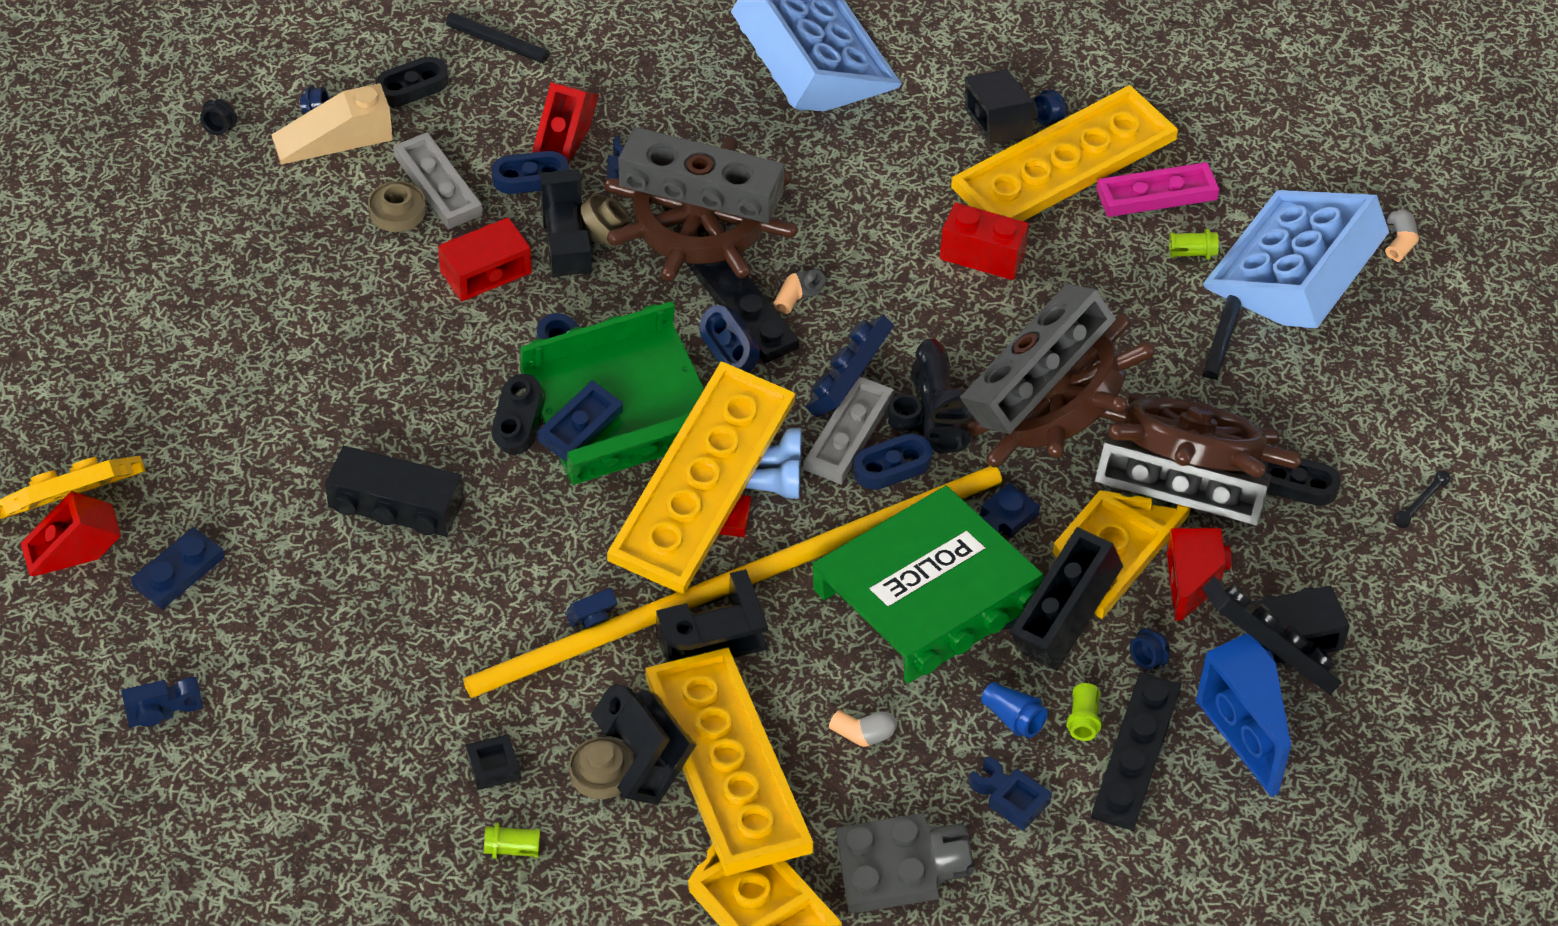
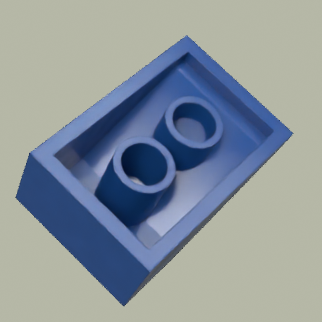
(1246, 705)

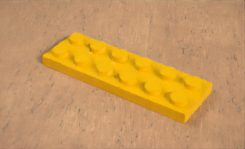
(1066, 156)
(701, 478)
(733, 763)

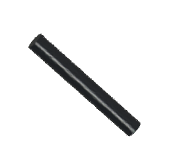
(497, 38)
(1222, 337)

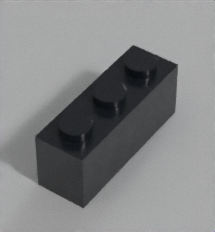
(394, 491)
(1066, 598)

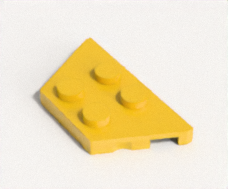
(82, 477)
(1134, 529)
(758, 896)

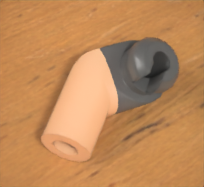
(799, 286)

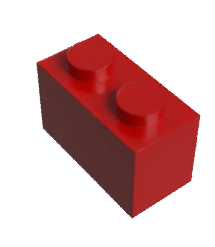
(984, 241)
(484, 259)

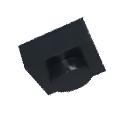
(493, 762)

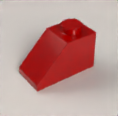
(565, 119)
(71, 535)
(1192, 561)

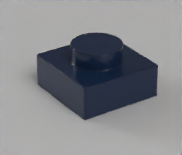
(591, 609)

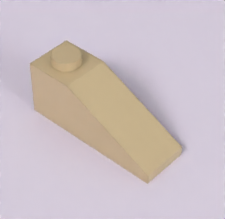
(340, 124)

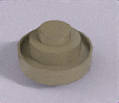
(396, 206)
(602, 216)
(599, 767)

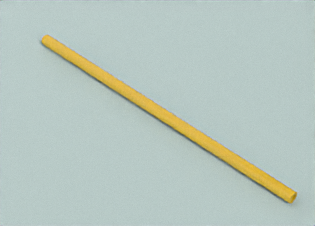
(706, 591)

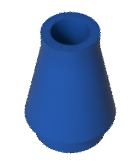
(1017, 710)

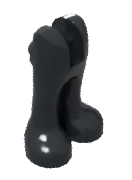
(941, 404)

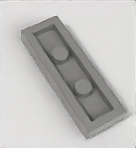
(438, 180)
(848, 430)

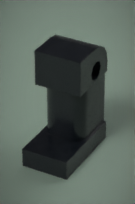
(563, 223)
(729, 626)
(651, 735)

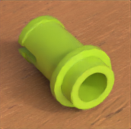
(1194, 244)
(1084, 719)
(511, 841)

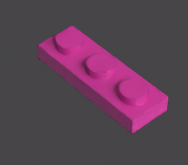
(1157, 189)

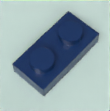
(580, 420)
(177, 568)

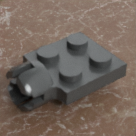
(900, 861)

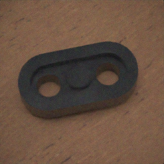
(413, 80)
(520, 411)
(1300, 482)

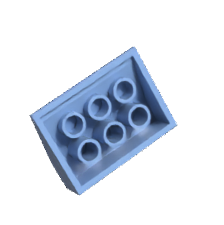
(815, 51)
(1300, 255)

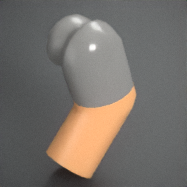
(1407, 234)
(866, 730)

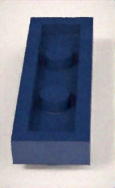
(848, 365)

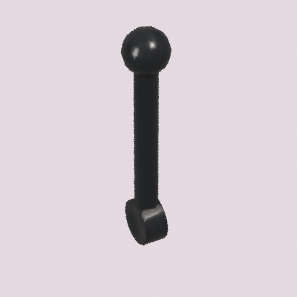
(1403, 519)

